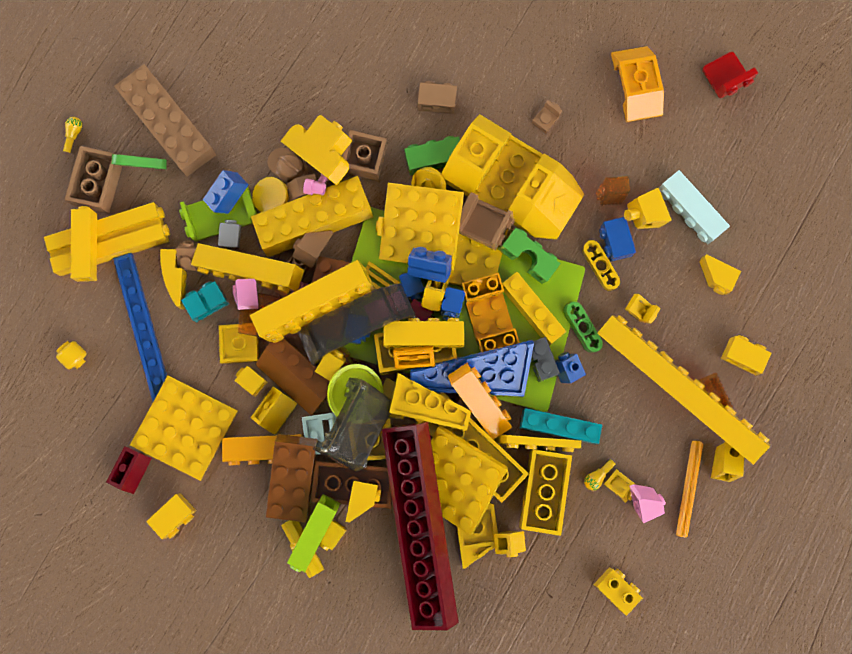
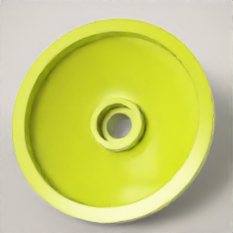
(337, 384)

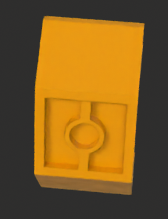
(640, 83)
(489, 313)

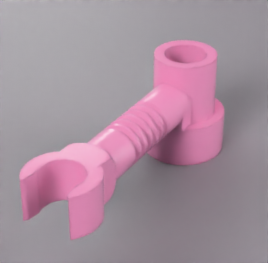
(316, 187)

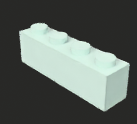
(693, 207)

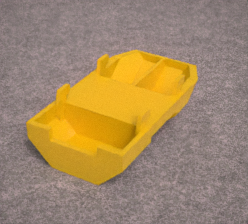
(513, 179)

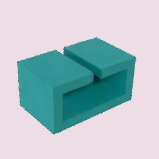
(205, 301)

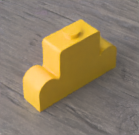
(321, 147)

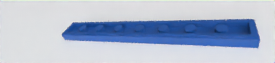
(141, 322)

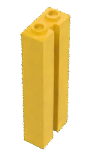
(116, 236)

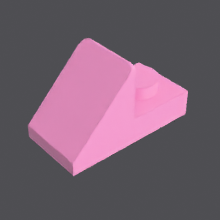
(245, 294)

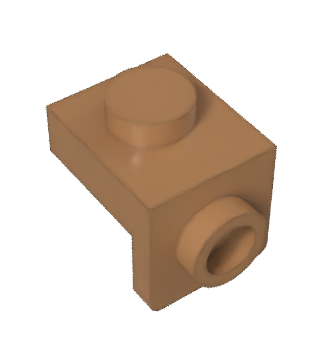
(185, 254)

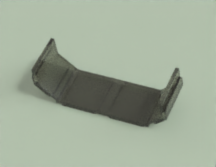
(355, 321)

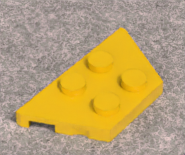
(481, 541)

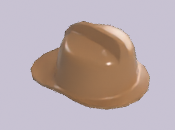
(286, 164)

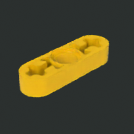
(589, 256)

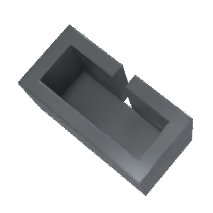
(546, 365)

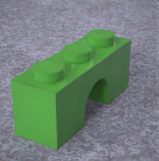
(543, 263)

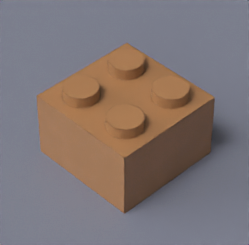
(365, 155)

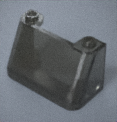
(356, 426)

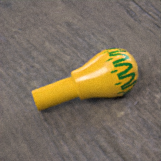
(72, 128)
(594, 480)

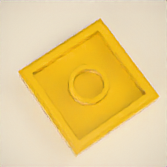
(236, 346)

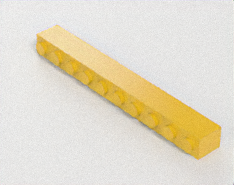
(684, 389)

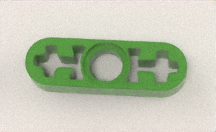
(135, 161)
(580, 312)

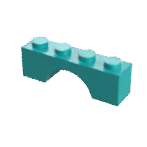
(560, 426)

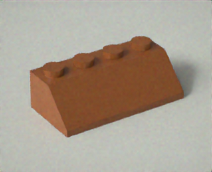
(294, 375)

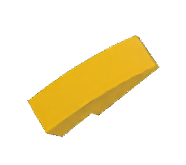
(173, 276)

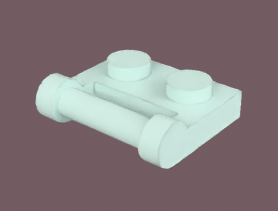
(314, 428)

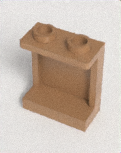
(484, 222)

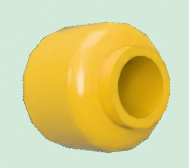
(71, 355)

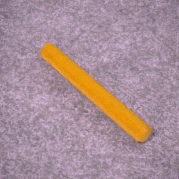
(689, 489)

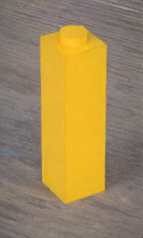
(83, 244)

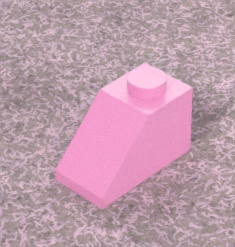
(647, 502)

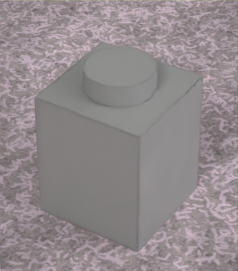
(229, 234)

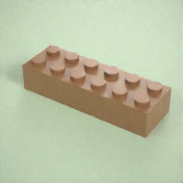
(165, 120)

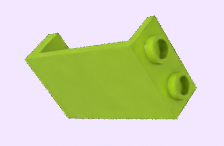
(205, 223)

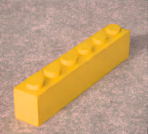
(239, 265)

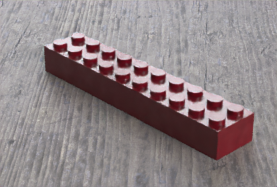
(420, 527)

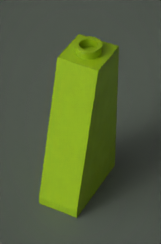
(313, 533)

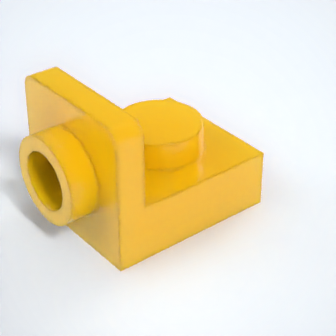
(620, 485)

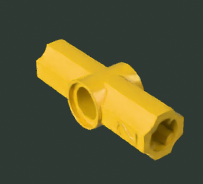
(293, 531)

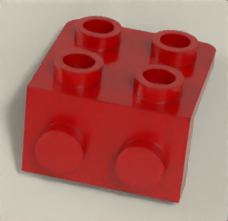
(728, 75)

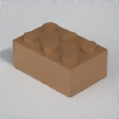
(93, 180)

